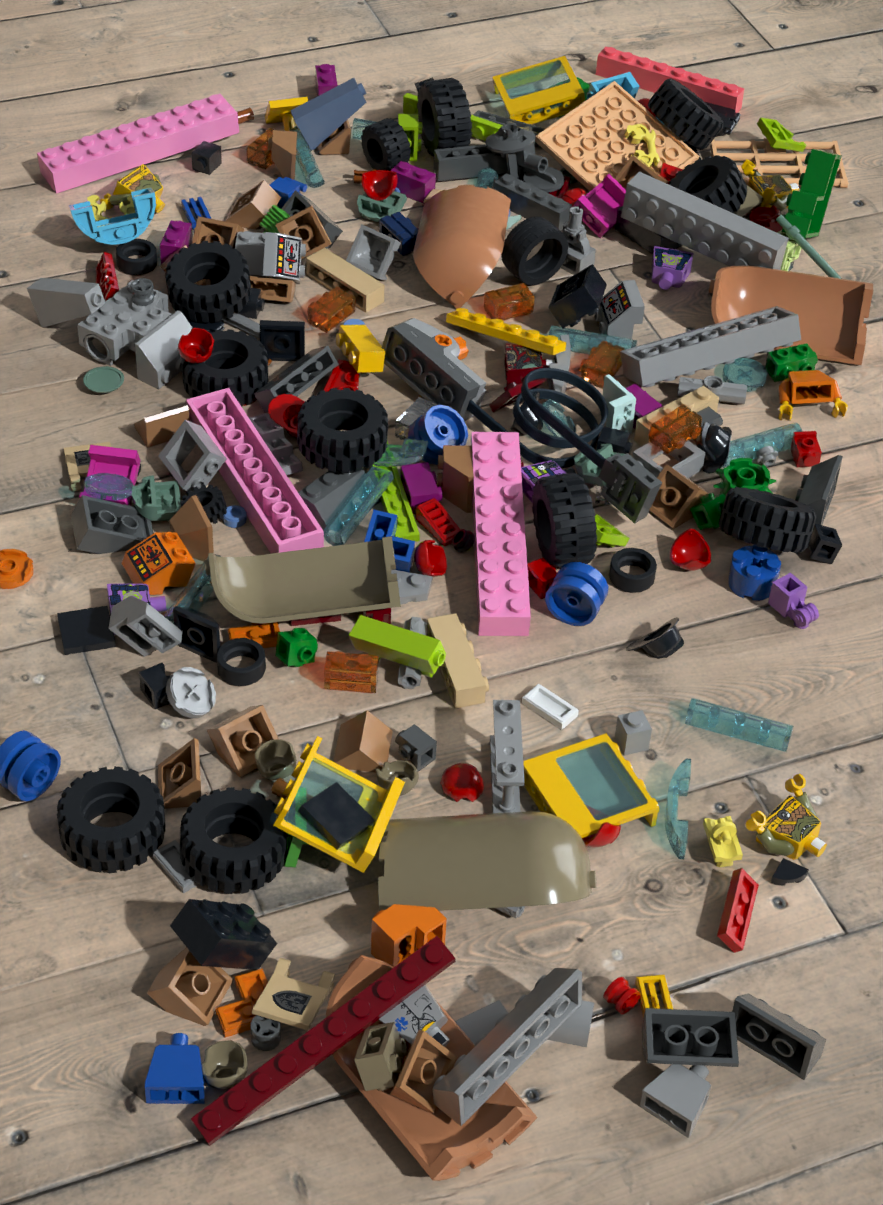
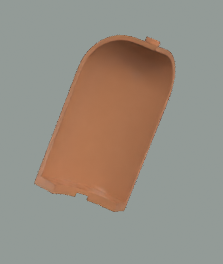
(461, 240)
(827, 307)
(432, 1138)

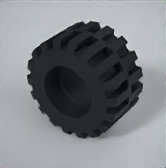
(385, 144)

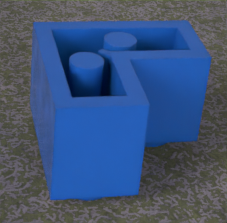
(385, 525)

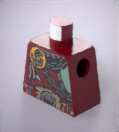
(521, 361)

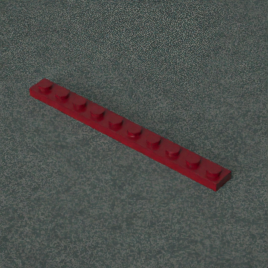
(322, 1040)

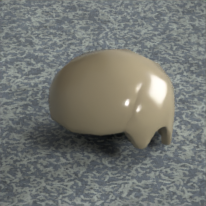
(275, 759)
(401, 769)
(224, 1064)

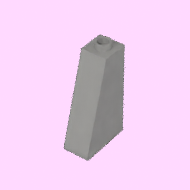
(64, 300)

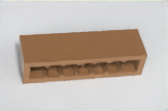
(270, 288)

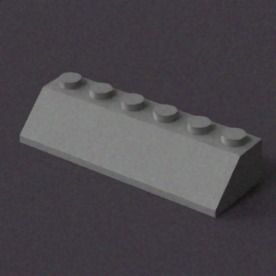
(508, 1044)

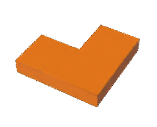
(264, 633)
(238, 1015)

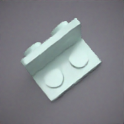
(620, 405)

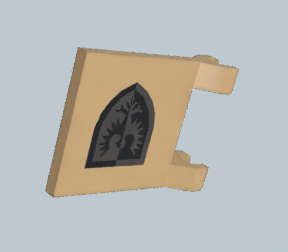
(78, 462)
(292, 1000)

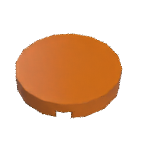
(15, 568)

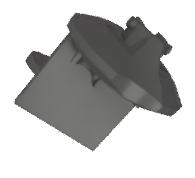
(518, 148)

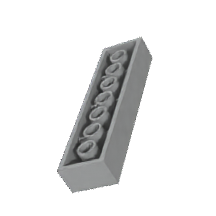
(701, 225)
(710, 346)

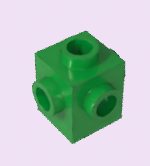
(708, 511)
(296, 647)

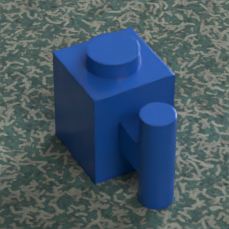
(286, 187)

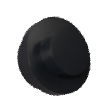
(463, 540)

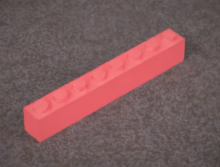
(652, 74)

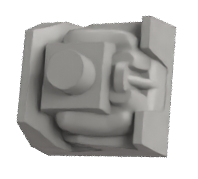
(372, 252)

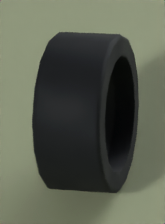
(136, 266)
(629, 582)
(241, 676)

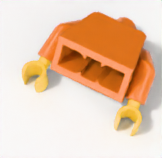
(809, 387)

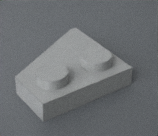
(413, 586)

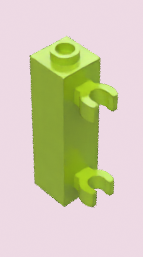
(398, 645)

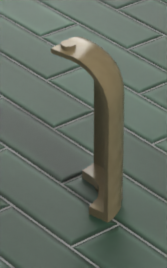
(307, 582)
(483, 862)

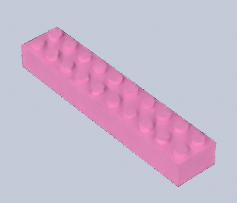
(137, 143)
(256, 475)
(499, 535)

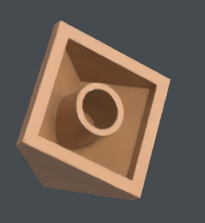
(337, 142)
(307, 227)
(161, 427)
(363, 743)
(180, 776)
(420, 1070)

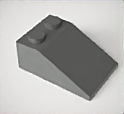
(107, 526)

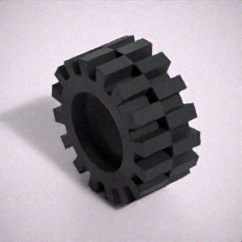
(211, 501)

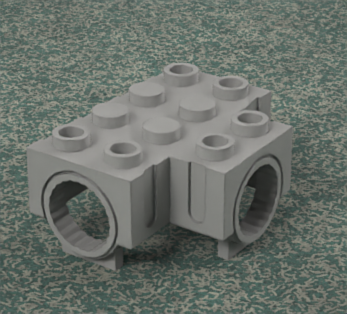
(121, 324)

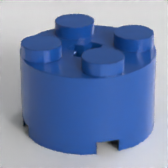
(753, 572)

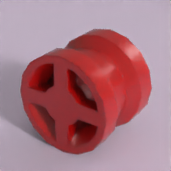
(621, 995)

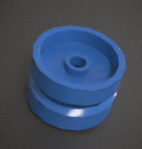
(439, 427)
(576, 594)
(27, 765)

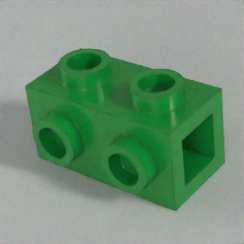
(790, 359)

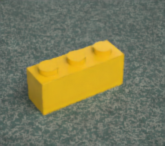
(360, 348)

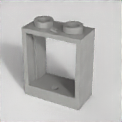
(180, 447)
(689, 457)

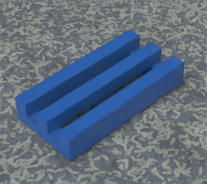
(194, 205)

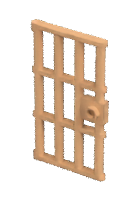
(777, 155)

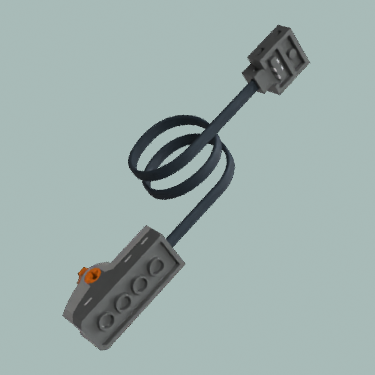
(433, 368)

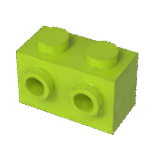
(412, 128)

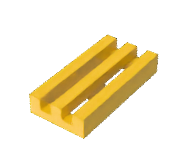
(650, 980)

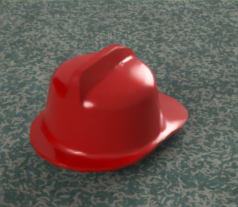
(284, 412)

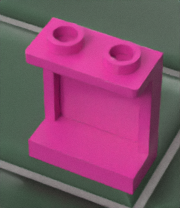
(601, 205)
(113, 461)

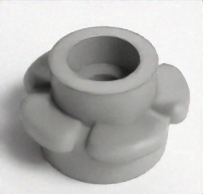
(766, 456)

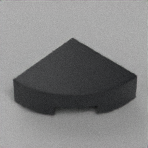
(789, 873)

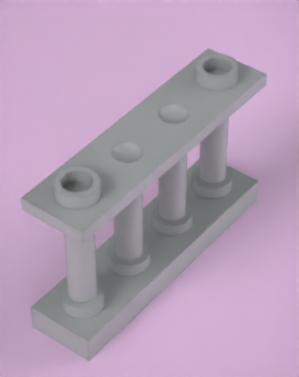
(506, 756)

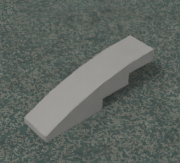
(562, 362)
(279, 446)

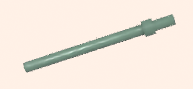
(794, 233)

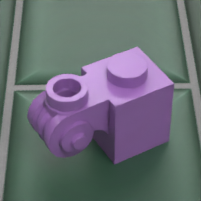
(788, 599)

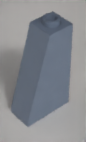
(328, 111)

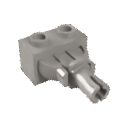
(579, 251)

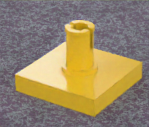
(281, 111)

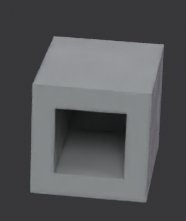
(633, 732)

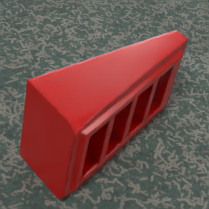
(433, 509)

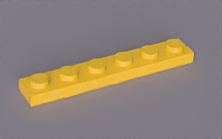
(511, 333)

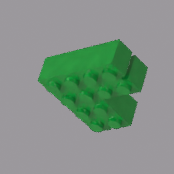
(810, 203)

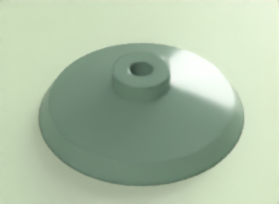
(103, 379)

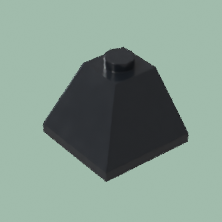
(199, 632)

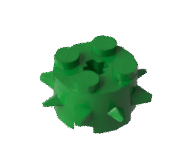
(744, 474)

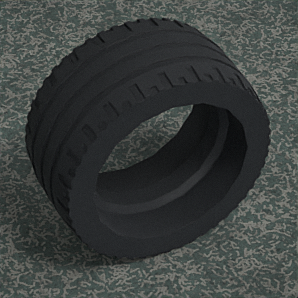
(524, 239)

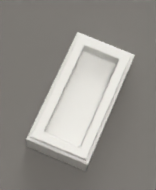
(550, 706)

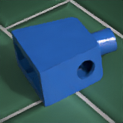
(175, 1074)

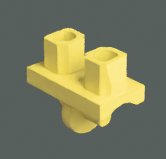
(723, 840)

